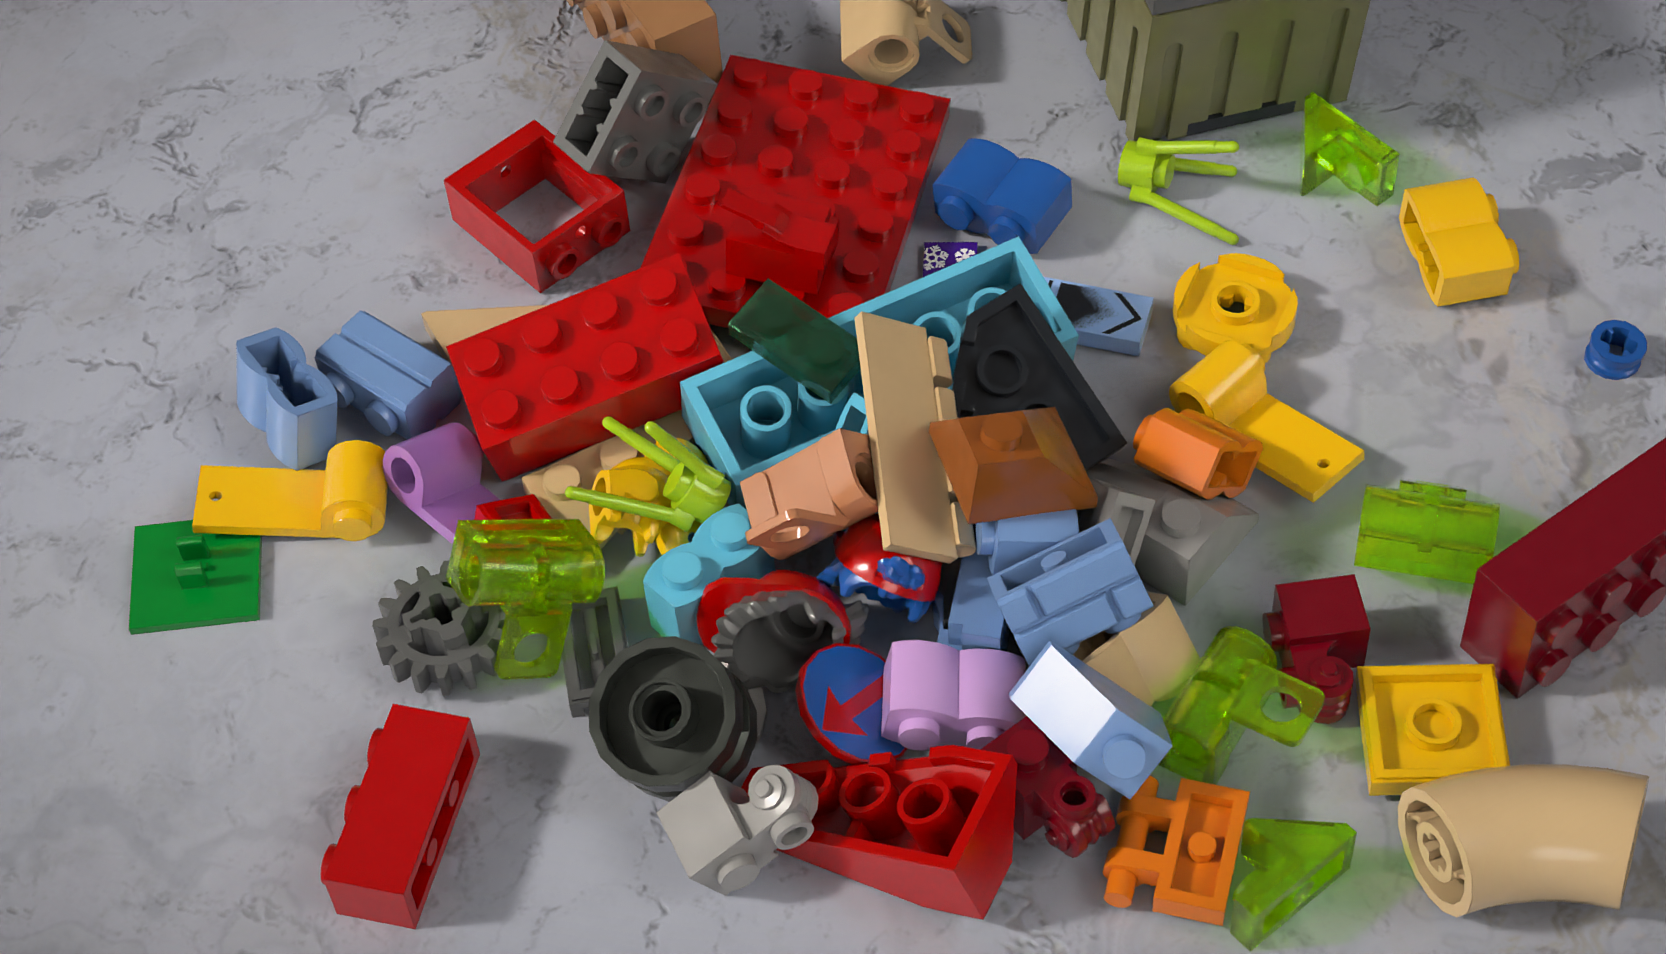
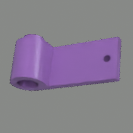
(438, 476)

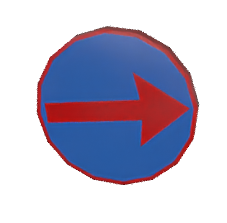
(842, 702)

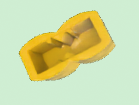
(1458, 241)

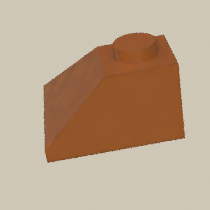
(1012, 465)

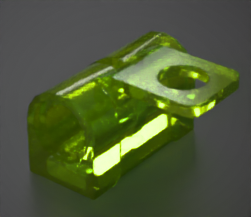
(1426, 530)
(533, 575)
(1227, 698)

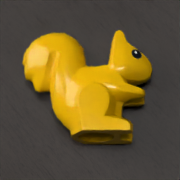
(643, 481)

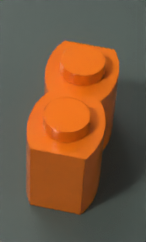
(1196, 452)

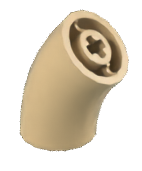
(1523, 835)

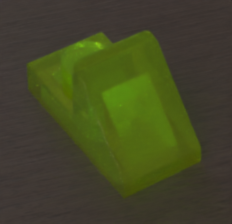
(1343, 148)
(1292, 867)

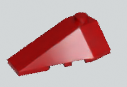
(916, 826)

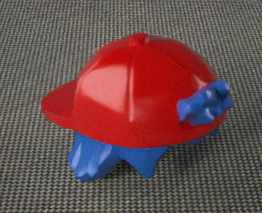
(881, 575)

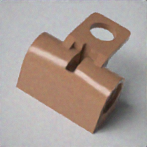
(811, 494)

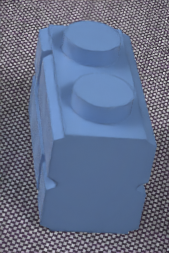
(388, 377)
(1071, 592)

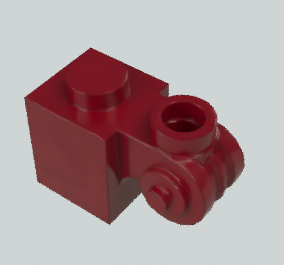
(1319, 638)
(1052, 791)

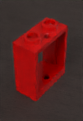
(529, 158)

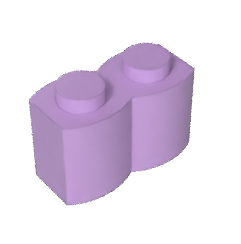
(948, 695)

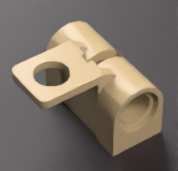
(884, 35)

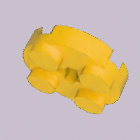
(1242, 278)

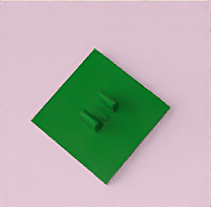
(192, 578)

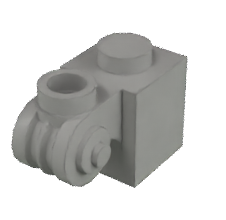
(731, 836)

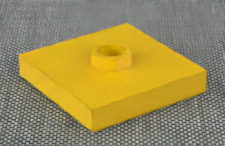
(1428, 723)

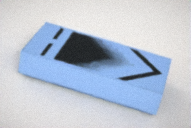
(1105, 316)

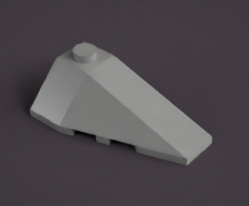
(1185, 532)

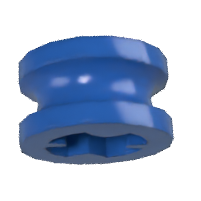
(1610, 365)

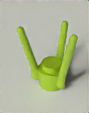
(1151, 165)
(692, 486)

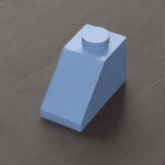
(1092, 719)

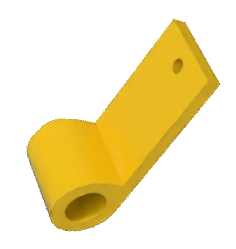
(1295, 450)
(329, 503)

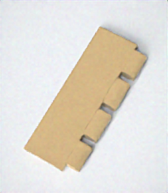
(903, 392)

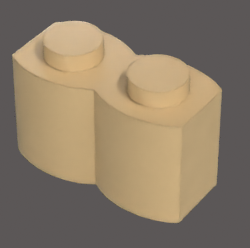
(1148, 657)

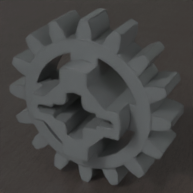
(435, 634)

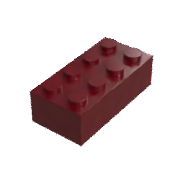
(1573, 578)

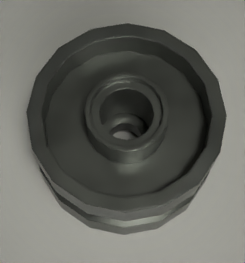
(642, 695)

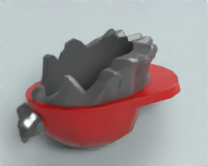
(774, 625)

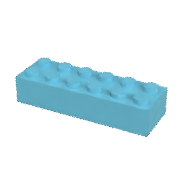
(757, 415)

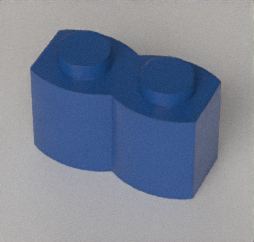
(1002, 194)

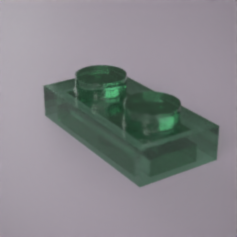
(797, 340)

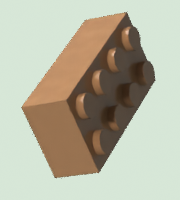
(661, 25)

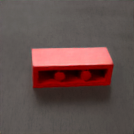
(401, 816)

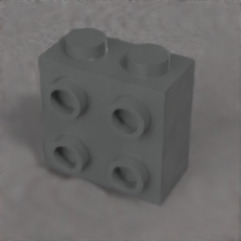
(634, 112)

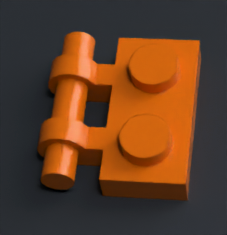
(1199, 852)

